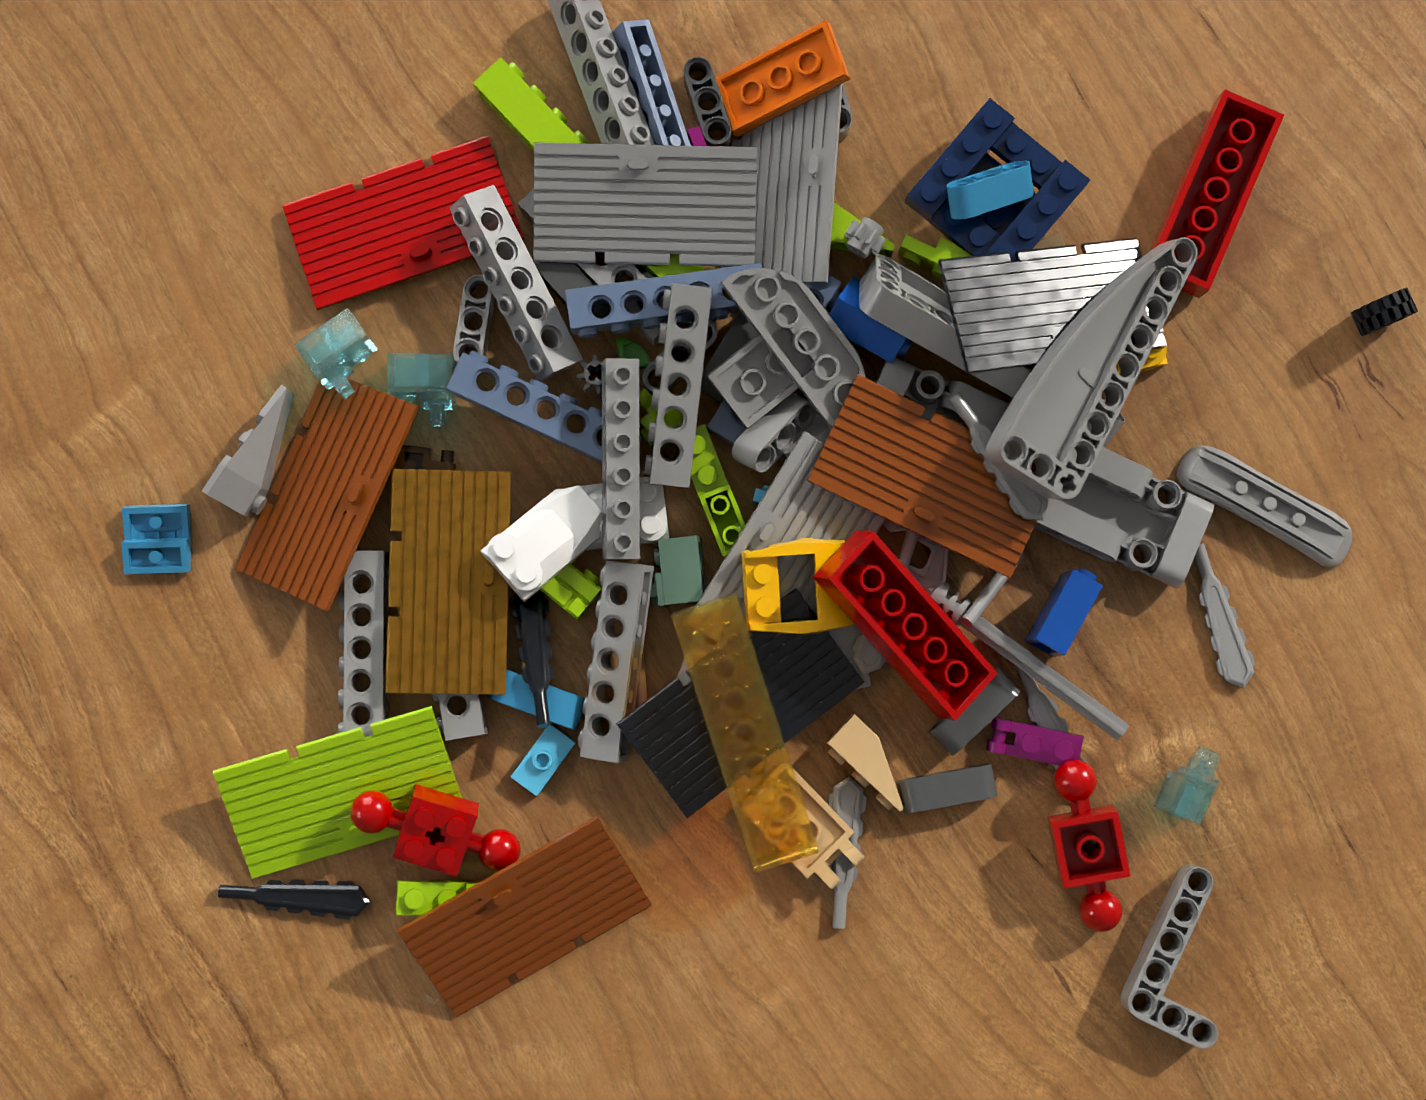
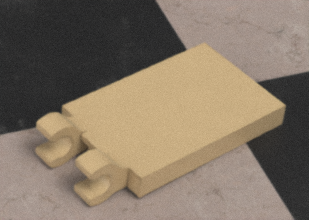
(831, 836)

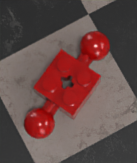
(420, 845)
(1108, 857)

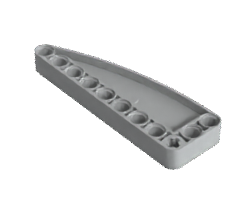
(924, 316)
(1068, 381)

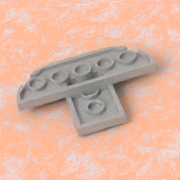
(793, 349)

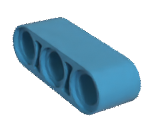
(990, 189)
(563, 706)

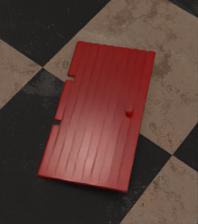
(392, 225)

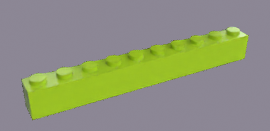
(534, 121)

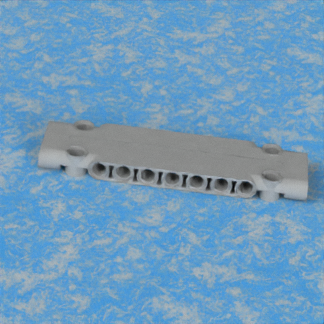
(1115, 505)

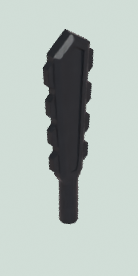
(535, 651)
(319, 898)

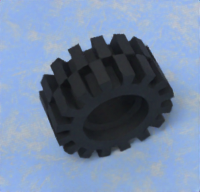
(1384, 311)

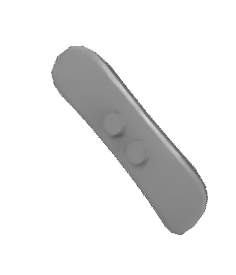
(1265, 503)

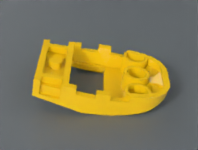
(763, 593)

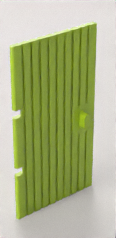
(301, 805)

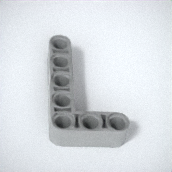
(1168, 958)

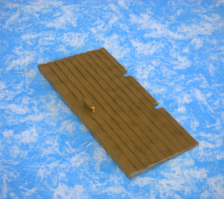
(446, 591)

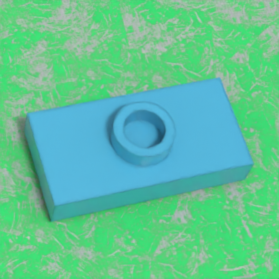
(543, 759)

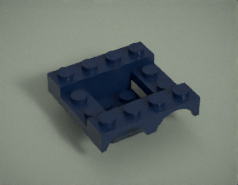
(1011, 226)

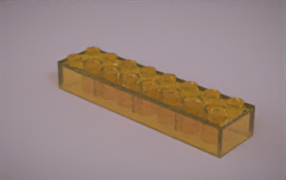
(745, 732)

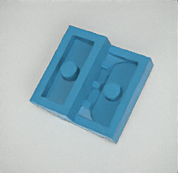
(157, 539)

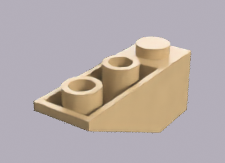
(864, 753)

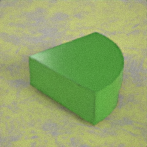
(630, 350)

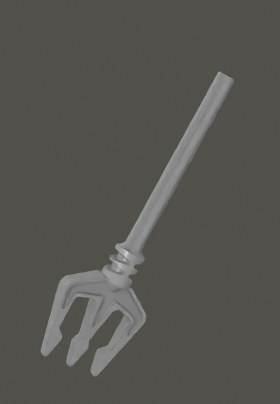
(933, 580)

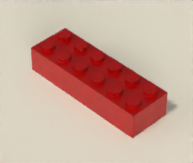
(1218, 183)
(905, 624)

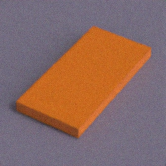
(782, 78)

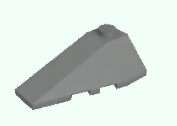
(247, 476)

